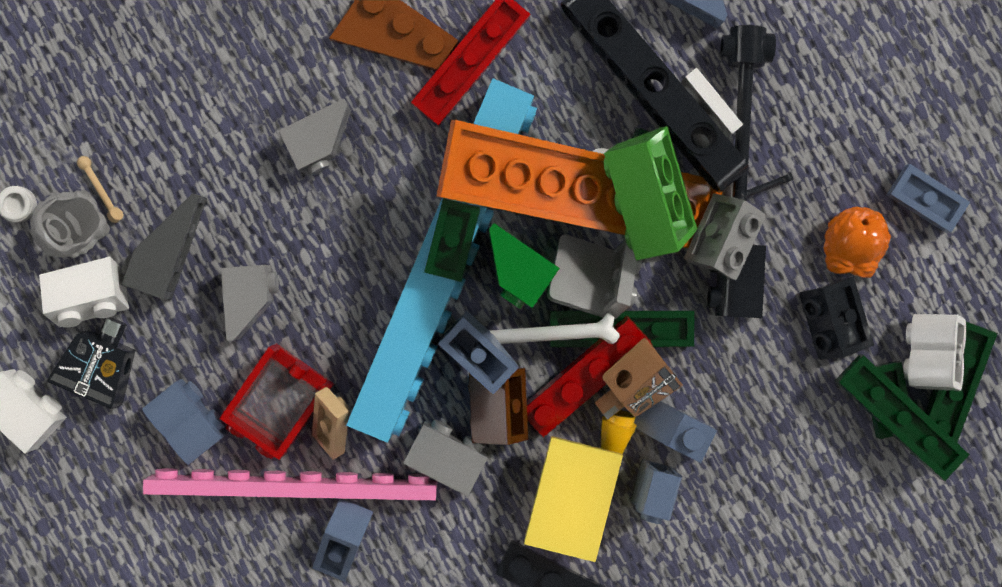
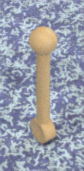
(114, 214)

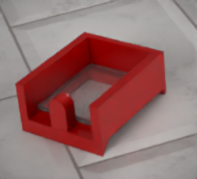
(274, 402)

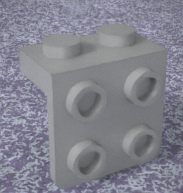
(594, 277)

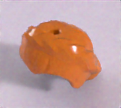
(856, 242)

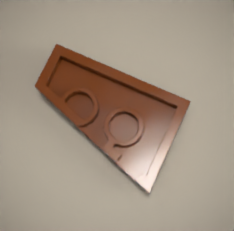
(395, 32)

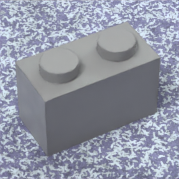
(446, 457)

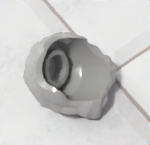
(68, 224)

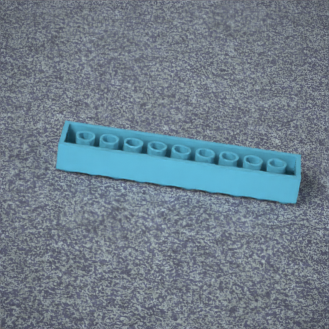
(425, 297)

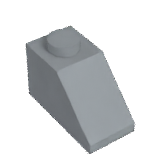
(316, 137)
(246, 296)

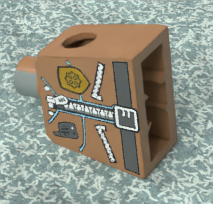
(637, 381)

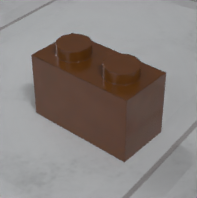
(502, 415)

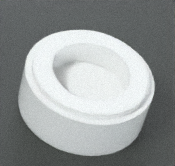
(17, 204)

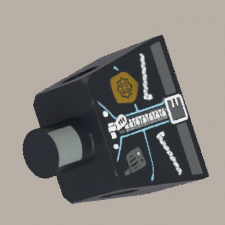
(96, 365)

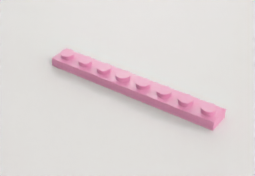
(276, 484)

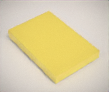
(573, 499)

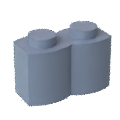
(185, 420)
(655, 491)

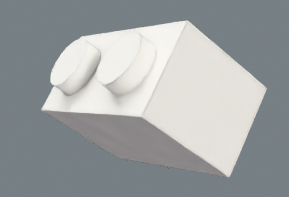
(83, 292)
(25, 413)

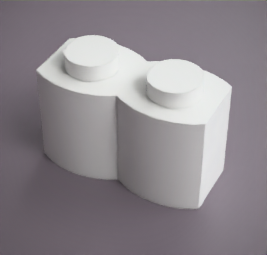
(935, 352)

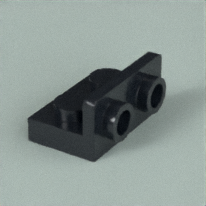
(836, 319)

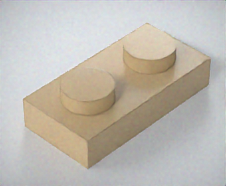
(330, 422)

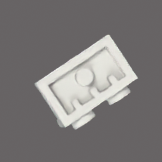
(712, 104)

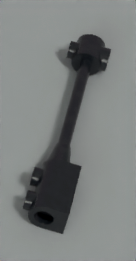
(746, 49)

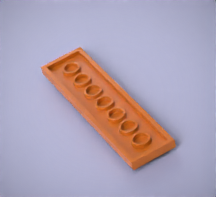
(540, 179)

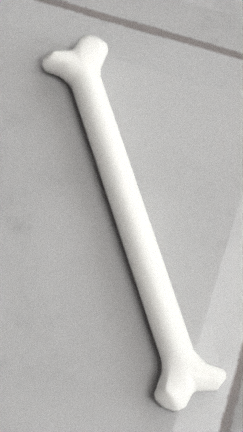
(602, 329)

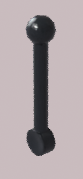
(740, 194)

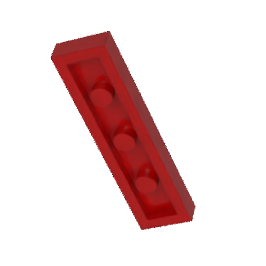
(470, 60)
(580, 379)

